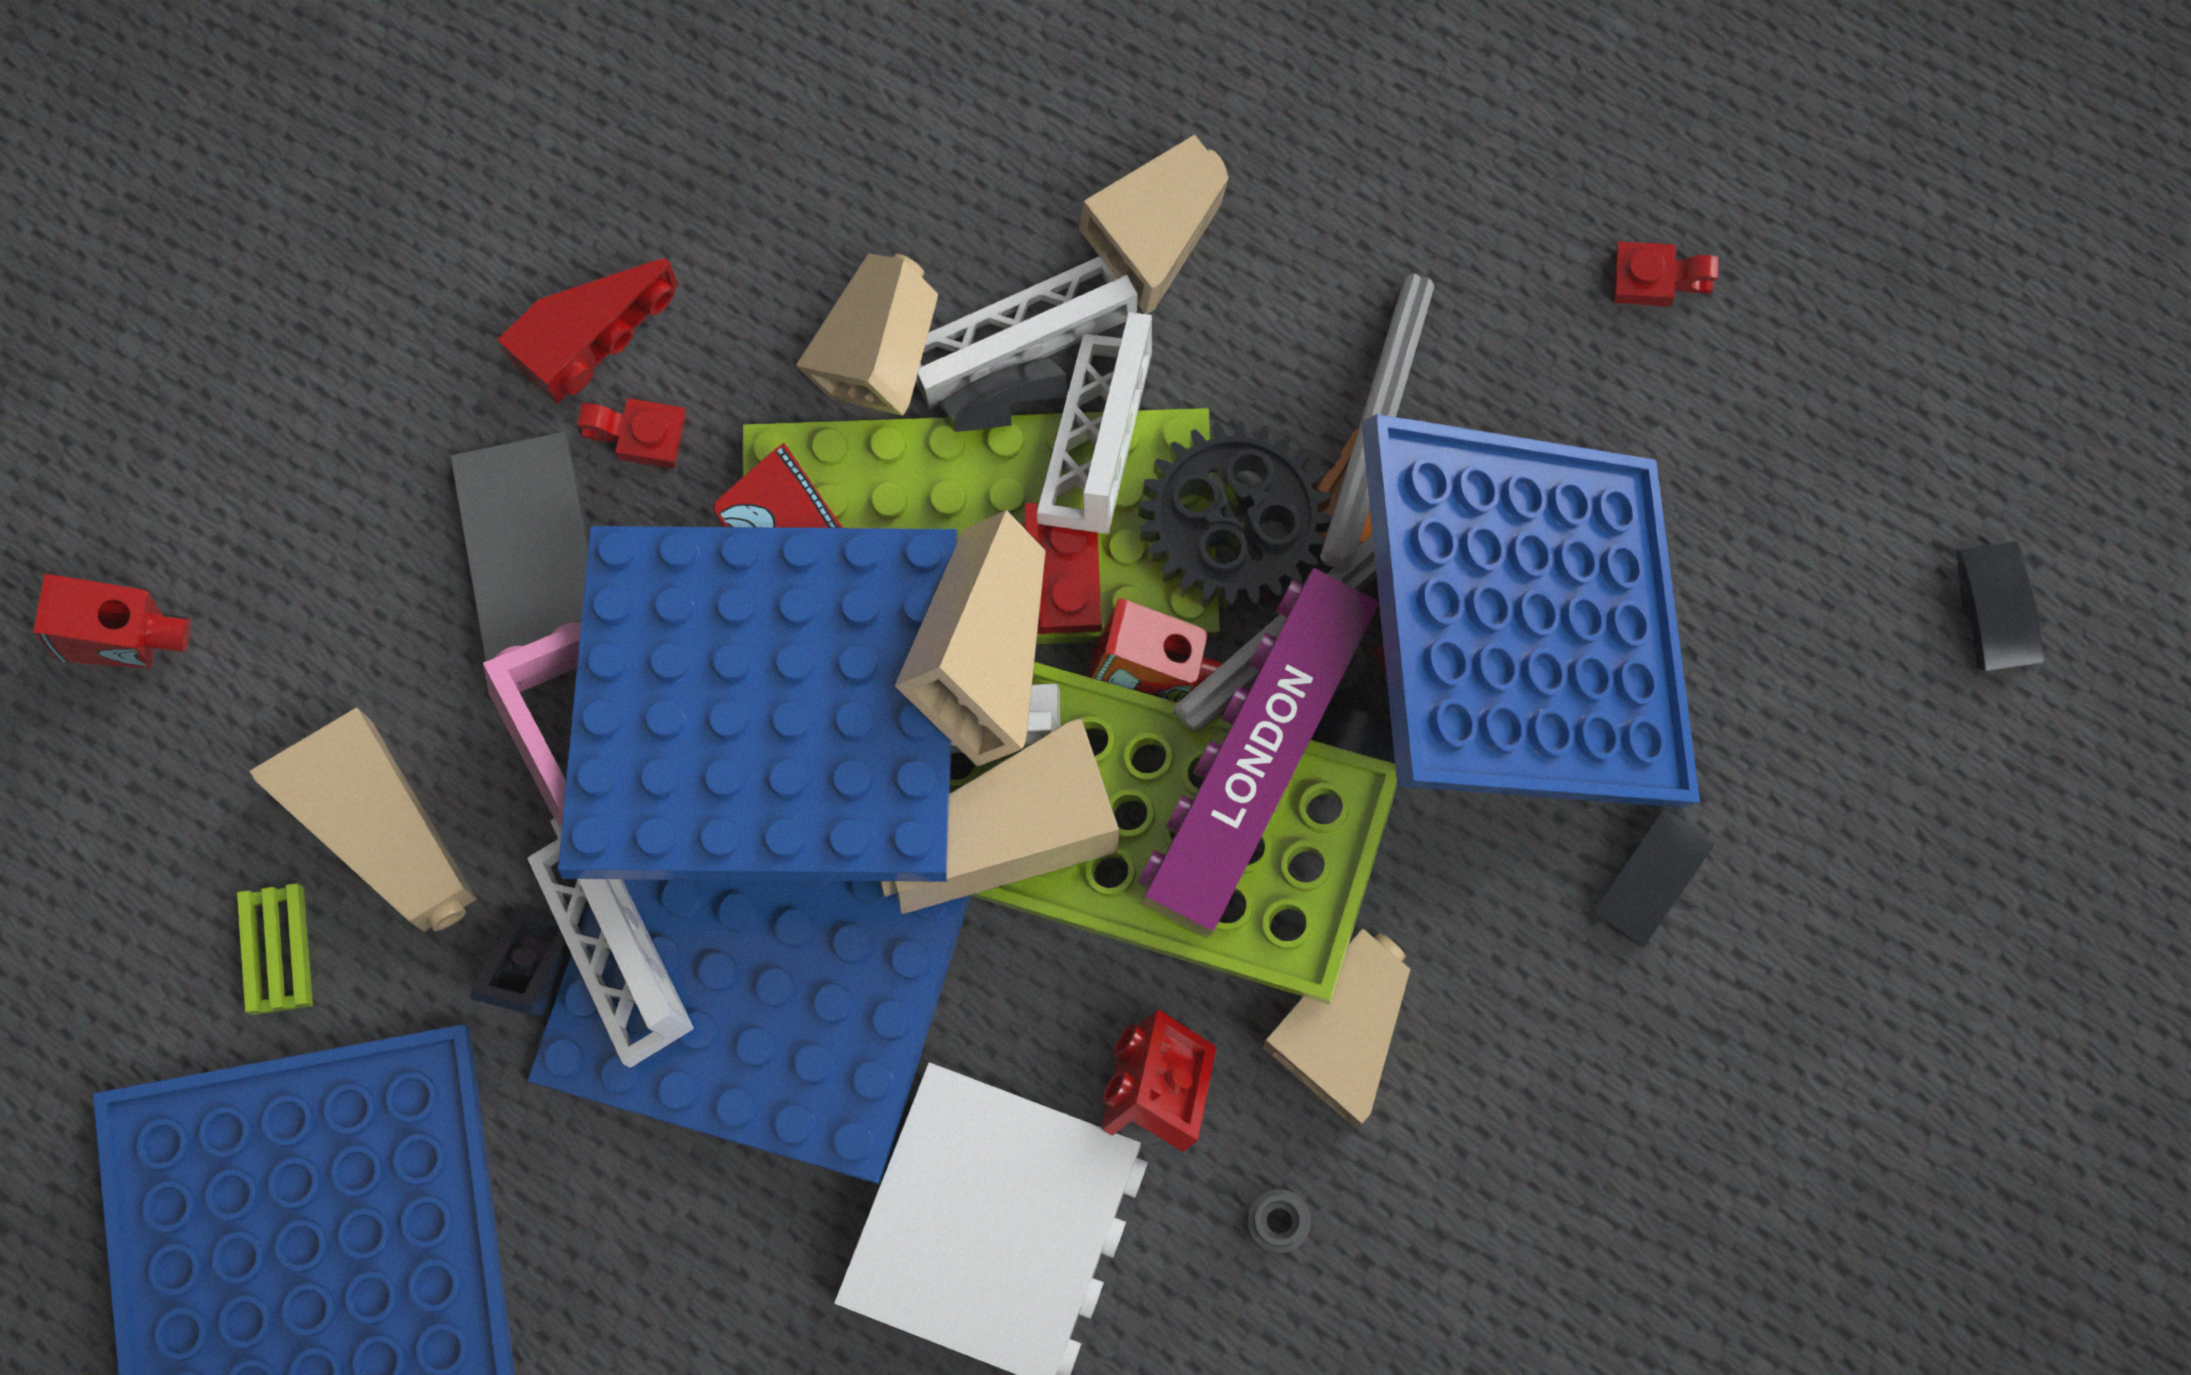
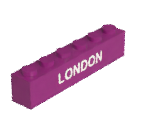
(1258, 753)

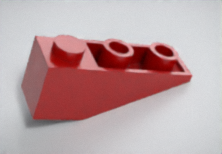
(577, 328)

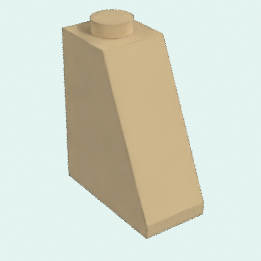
(1155, 217)
(874, 336)
(1344, 1045)

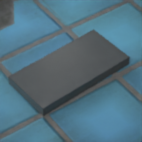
(523, 538)

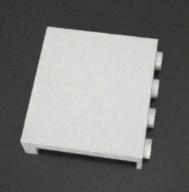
(992, 1225)

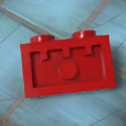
(1070, 577)
(1159, 1080)

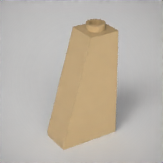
(979, 641)
(366, 813)
(1022, 821)

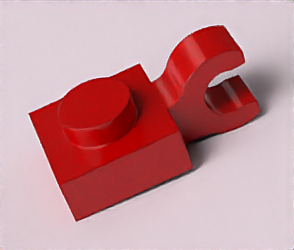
(1652, 274)
(643, 434)

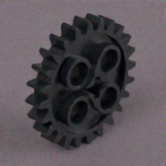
(1186, 535)

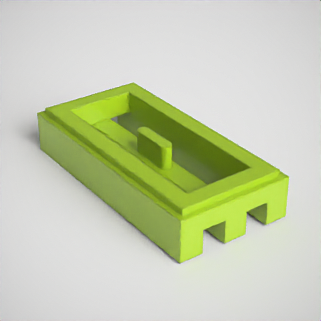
(250, 949)

